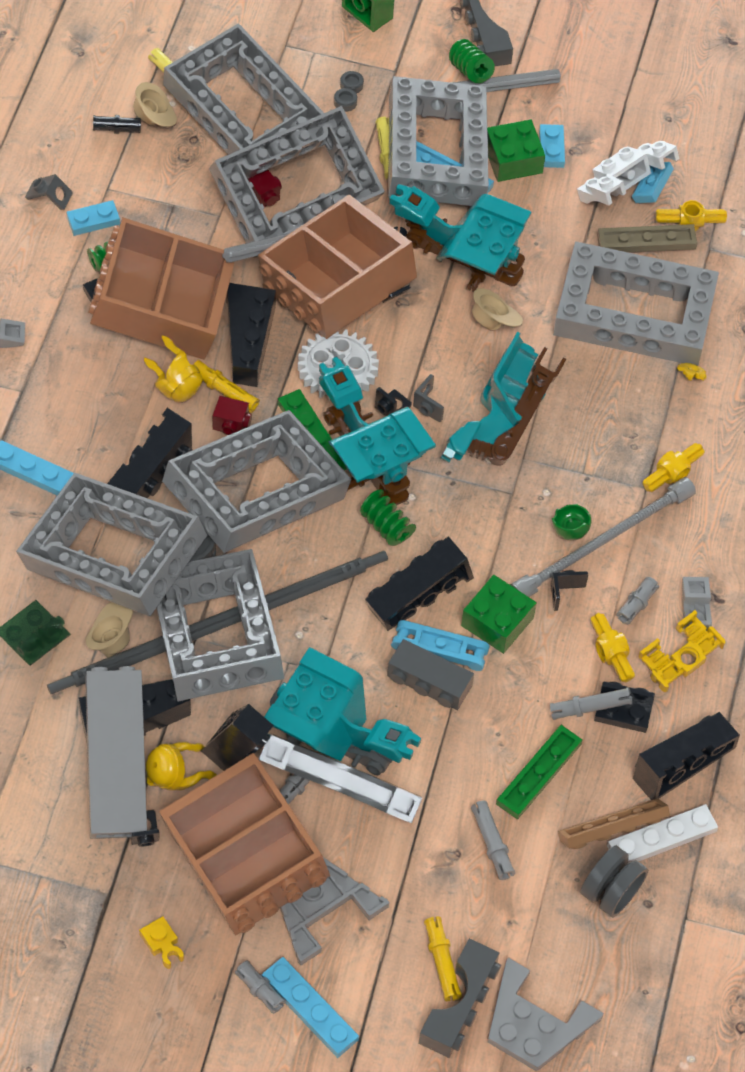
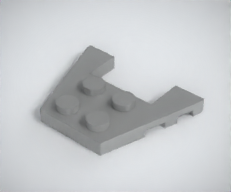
(320, 902)
(528, 1030)

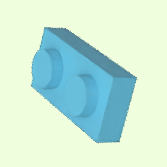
(553, 145)
(652, 185)
(93, 218)

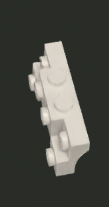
(625, 170)

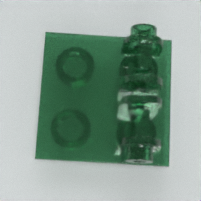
(33, 632)

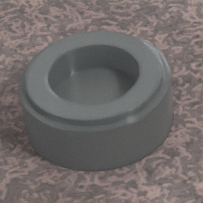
(352, 80)
(346, 98)

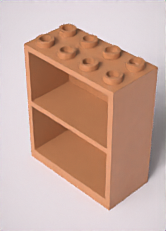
(341, 266)
(161, 286)
(245, 844)

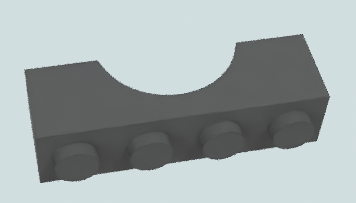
(445, 1026)

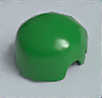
(572, 522)

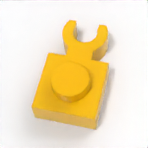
(160, 939)

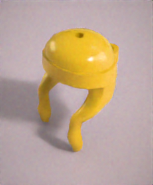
(181, 377)
(167, 768)

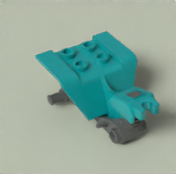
(327, 711)

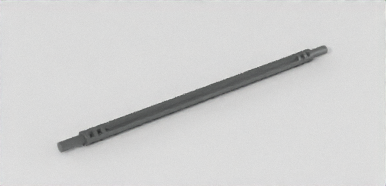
(224, 619)

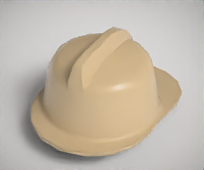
(153, 106)
(493, 311)
(110, 630)

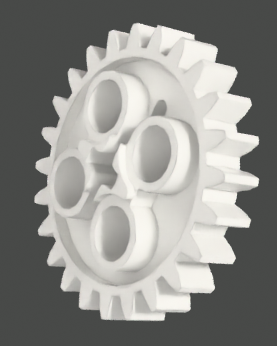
(348, 349)

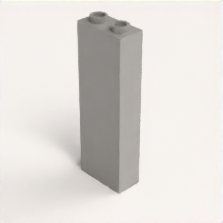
(115, 752)

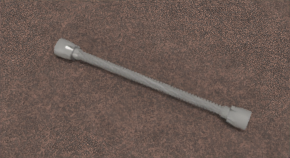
(677, 493)

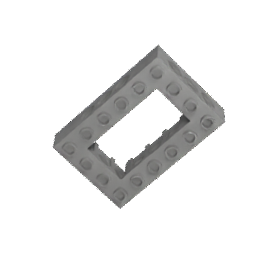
(237, 49)
(446, 100)
(327, 129)
(631, 331)
(194, 474)
(172, 530)
(229, 668)

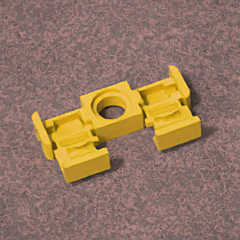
(699, 646)

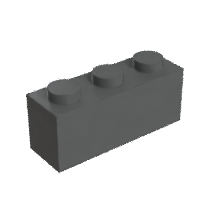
(430, 675)

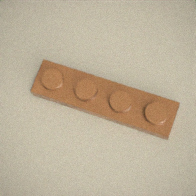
(621, 821)

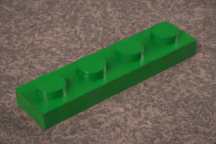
(305, 414)
(539, 772)

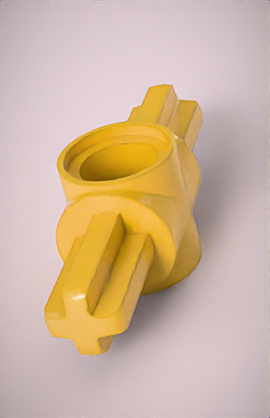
(691, 213)
(673, 467)
(612, 647)

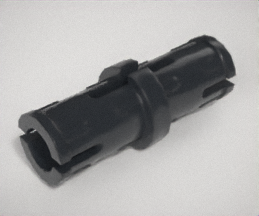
(116, 124)

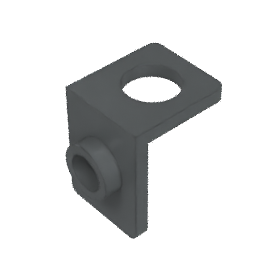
(47, 186)
(424, 403)

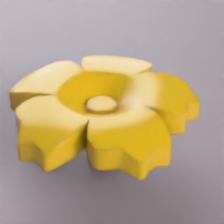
(691, 370)

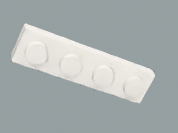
(666, 834)

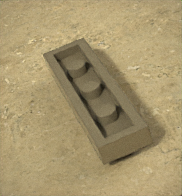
(648, 238)

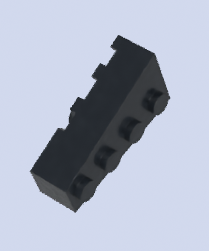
(250, 323)
(148, 463)
(419, 583)
(159, 706)
(238, 737)
(684, 755)

